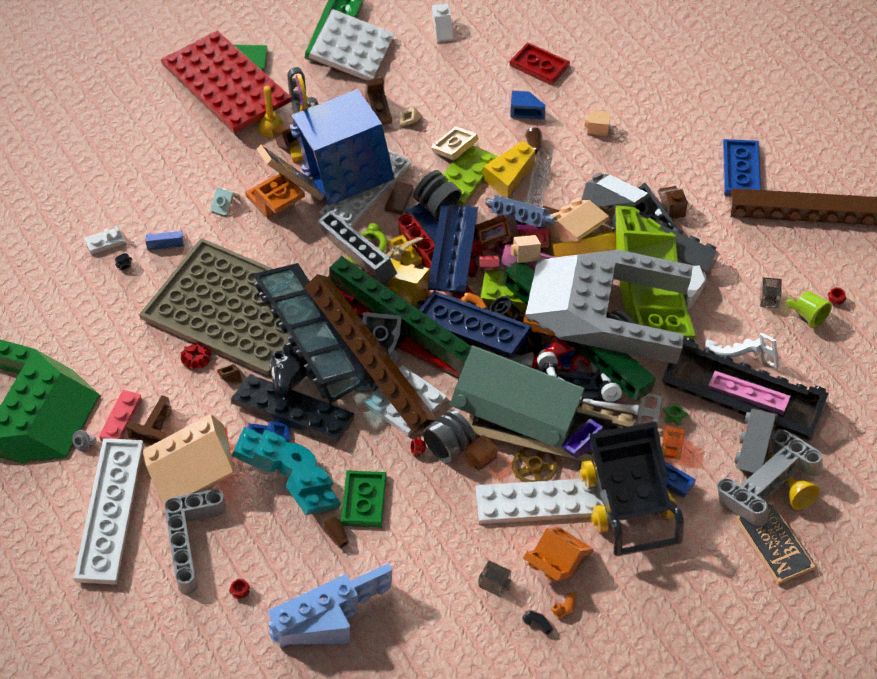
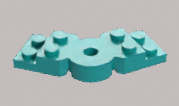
(306, 480)

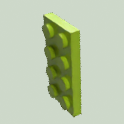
(468, 171)

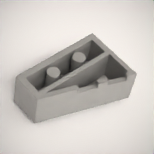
(755, 440)

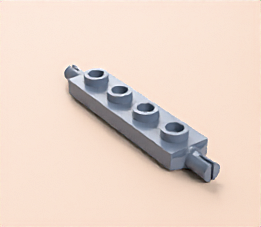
(522, 211)

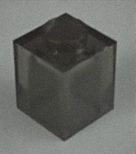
(770, 292)
(495, 579)

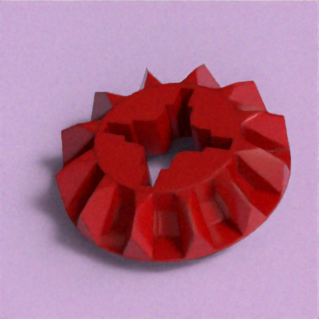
(199, 361)

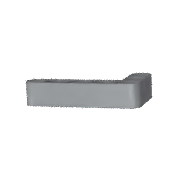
(186, 512)

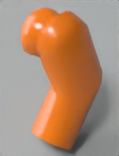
(477, 301)
(566, 608)

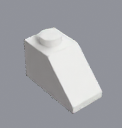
(442, 23)
(695, 287)

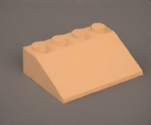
(190, 459)

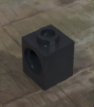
(531, 344)

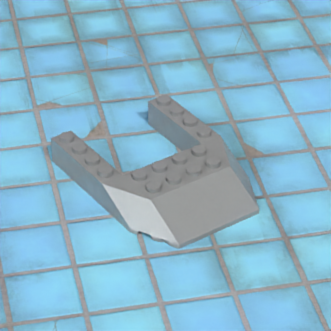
(574, 294)

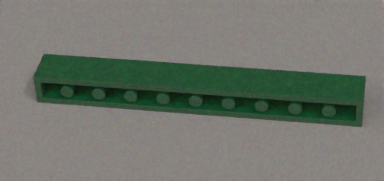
(414, 322)
(615, 365)

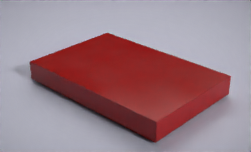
(539, 63)

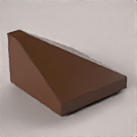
(230, 373)

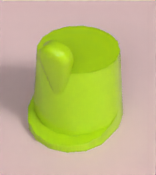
(811, 308)

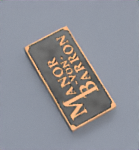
(290, 172)
(777, 547)

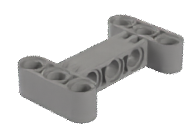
(750, 497)

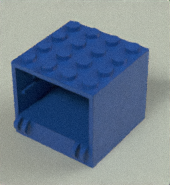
(343, 147)

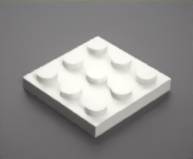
(381, 406)

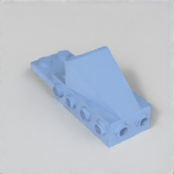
(326, 619)

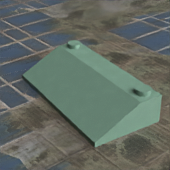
(517, 397)

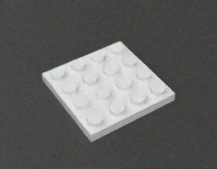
(351, 45)

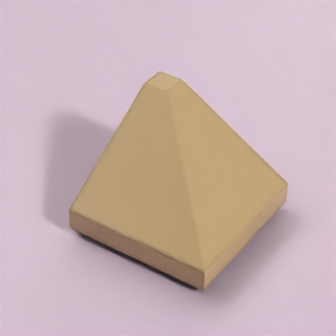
(410, 117)

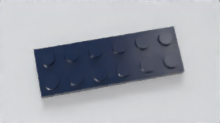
(477, 324)

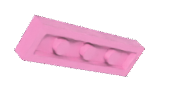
(749, 393)

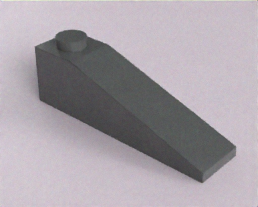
(654, 208)

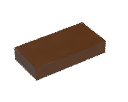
(399, 198)

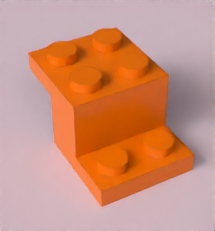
(275, 194)
(557, 554)

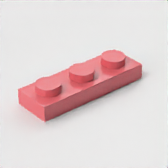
(488, 262)
(120, 415)

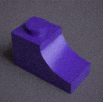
(579, 442)

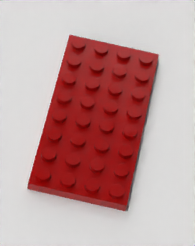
(224, 80)

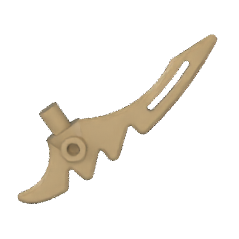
(397, 251)

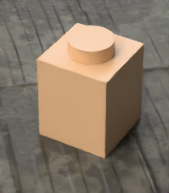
(598, 123)
(526, 248)

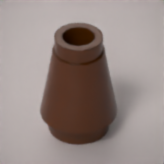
(534, 138)
(335, 531)

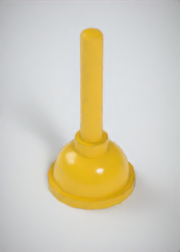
(270, 120)
(801, 493)

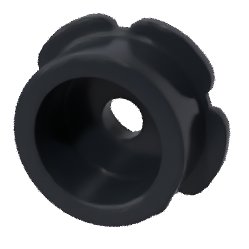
(123, 261)

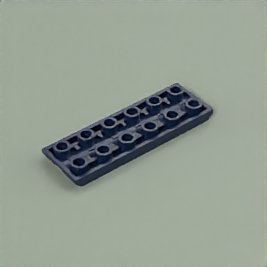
(453, 248)

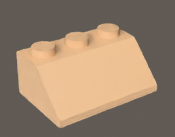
(576, 221)

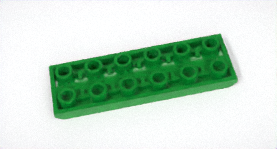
(348, 7)

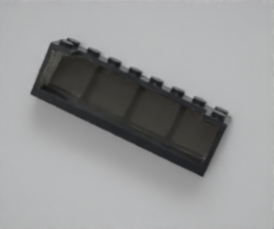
(696, 370)

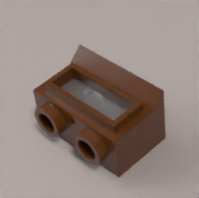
(497, 231)

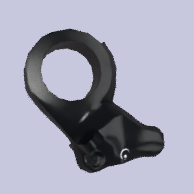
(287, 370)

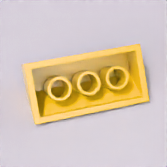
(589, 244)

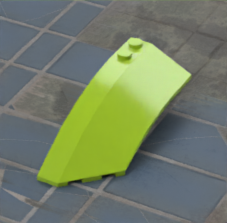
(643, 303)

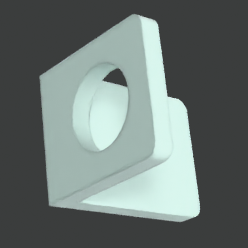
(222, 200)

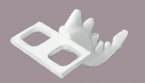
(747, 347)
(639, 410)

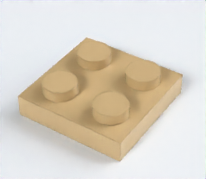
(455, 143)

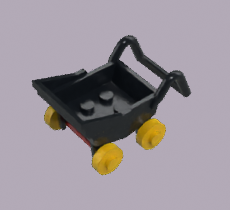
(630, 482)

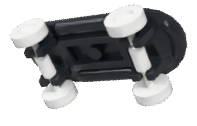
(596, 385)

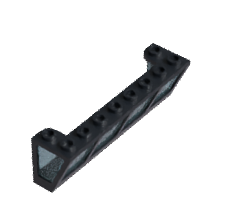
(318, 342)

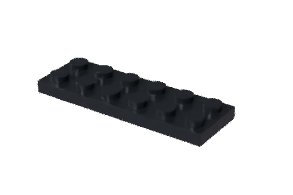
(294, 410)

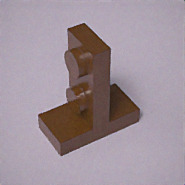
(377, 99)
(151, 430)

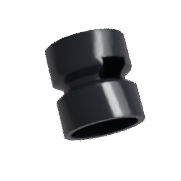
(506, 307)

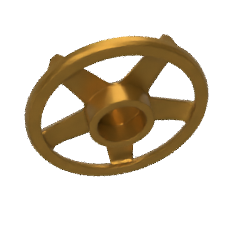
(533, 464)

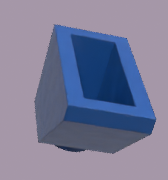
(526, 106)

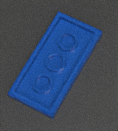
(741, 165)

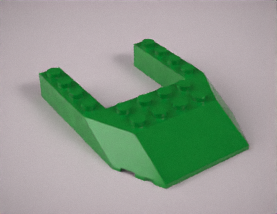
(41, 406)

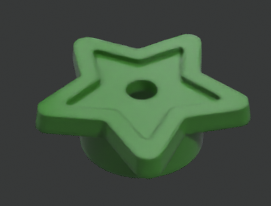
(674, 409)

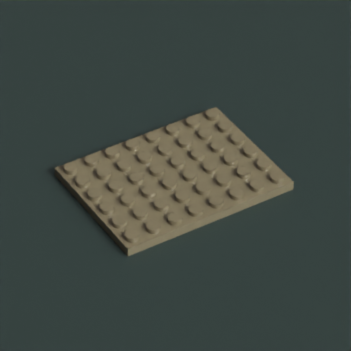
(217, 305)

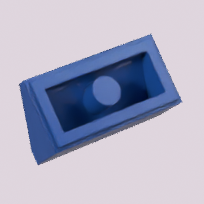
(164, 240)

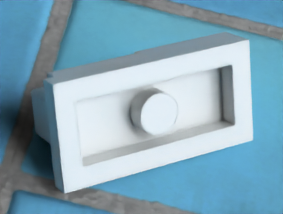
(105, 241)

